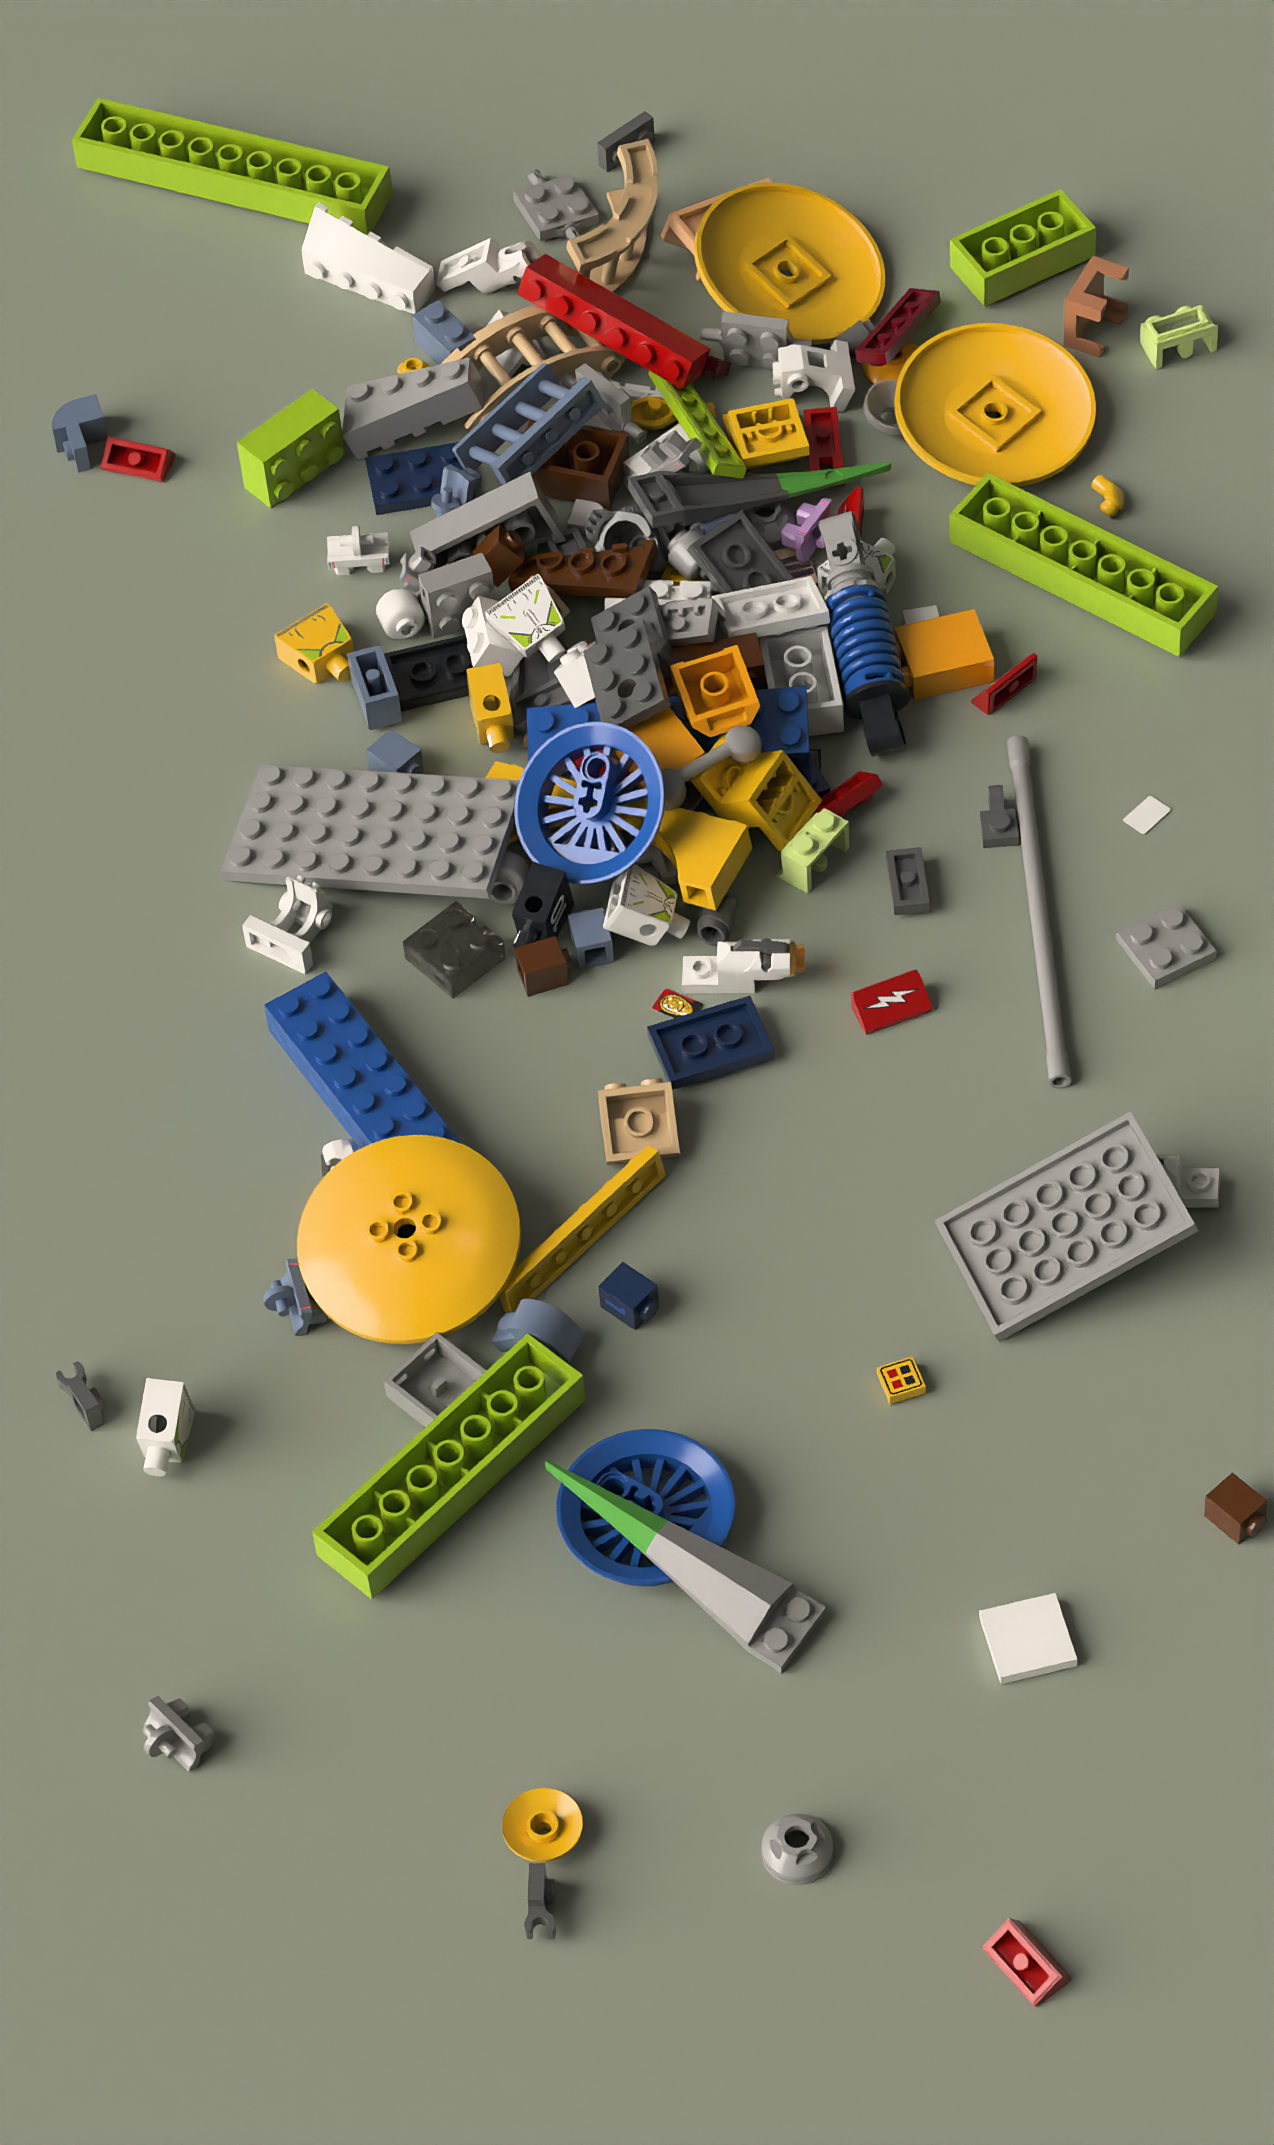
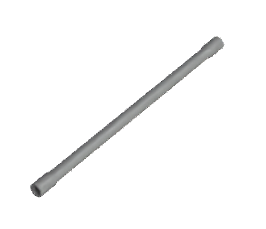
(1056, 1056)

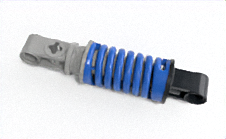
(863, 637)

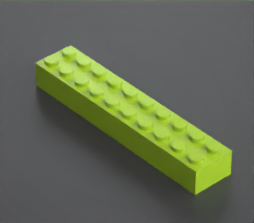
(229, 165)

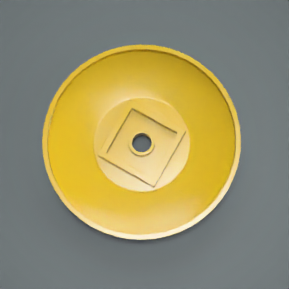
(794, 229)
(1003, 369)
(417, 1284)

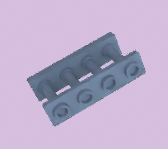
(543, 438)

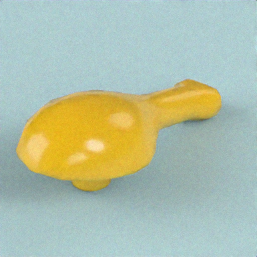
(654, 413)

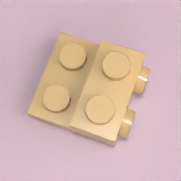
(638, 1118)

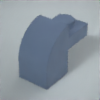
(79, 425)
(542, 1322)

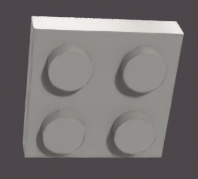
(1166, 945)

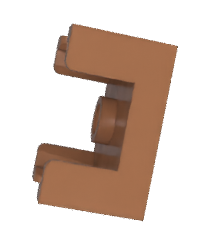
(1089, 304)

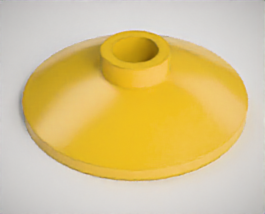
(539, 1810)

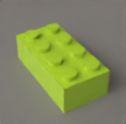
(1022, 247)

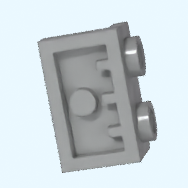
(692, 620)

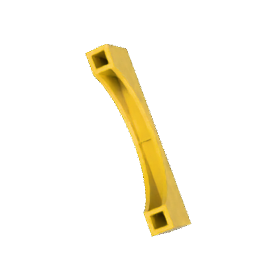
(700, 846)

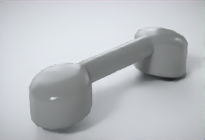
(741, 744)

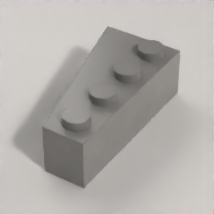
(409, 403)
(514, 506)

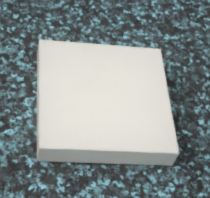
(1028, 1638)

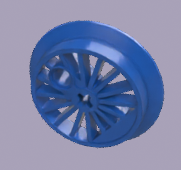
(588, 822)
(634, 1450)

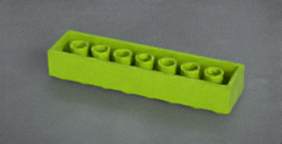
(1083, 564)
(449, 1466)

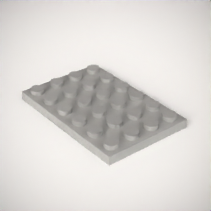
(1065, 1226)

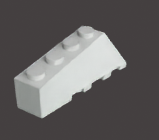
(364, 263)

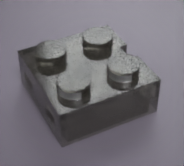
(454, 950)

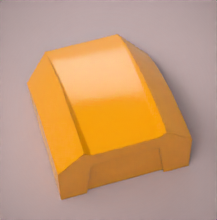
(716, 691)

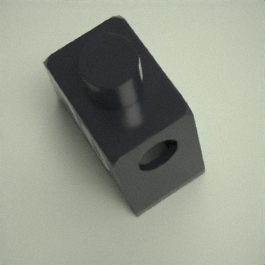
(542, 905)

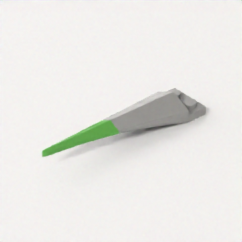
(745, 1599)

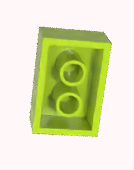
(291, 448)

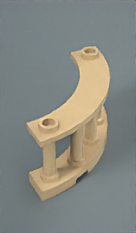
(618, 246)
(517, 330)

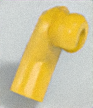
(1111, 492)

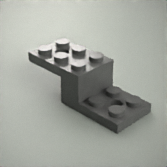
(630, 660)

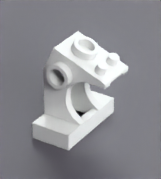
(811, 366)
(301, 905)

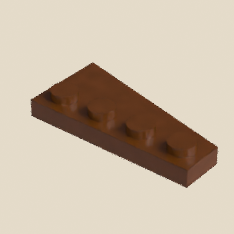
(590, 573)

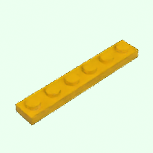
(583, 1228)

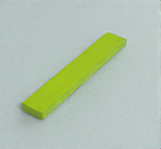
(700, 423)

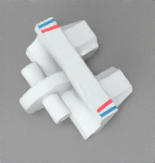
(358, 550)

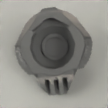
(628, 527)

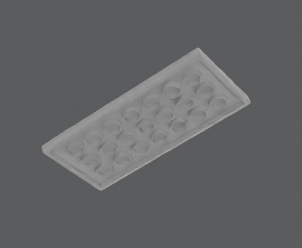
(373, 831)

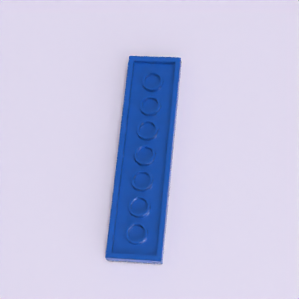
(779, 722)

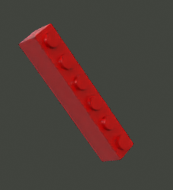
(613, 321)

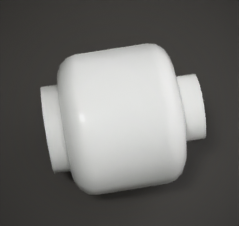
(399, 612)

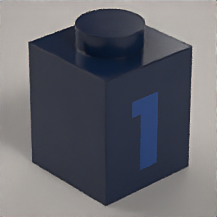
(629, 1296)

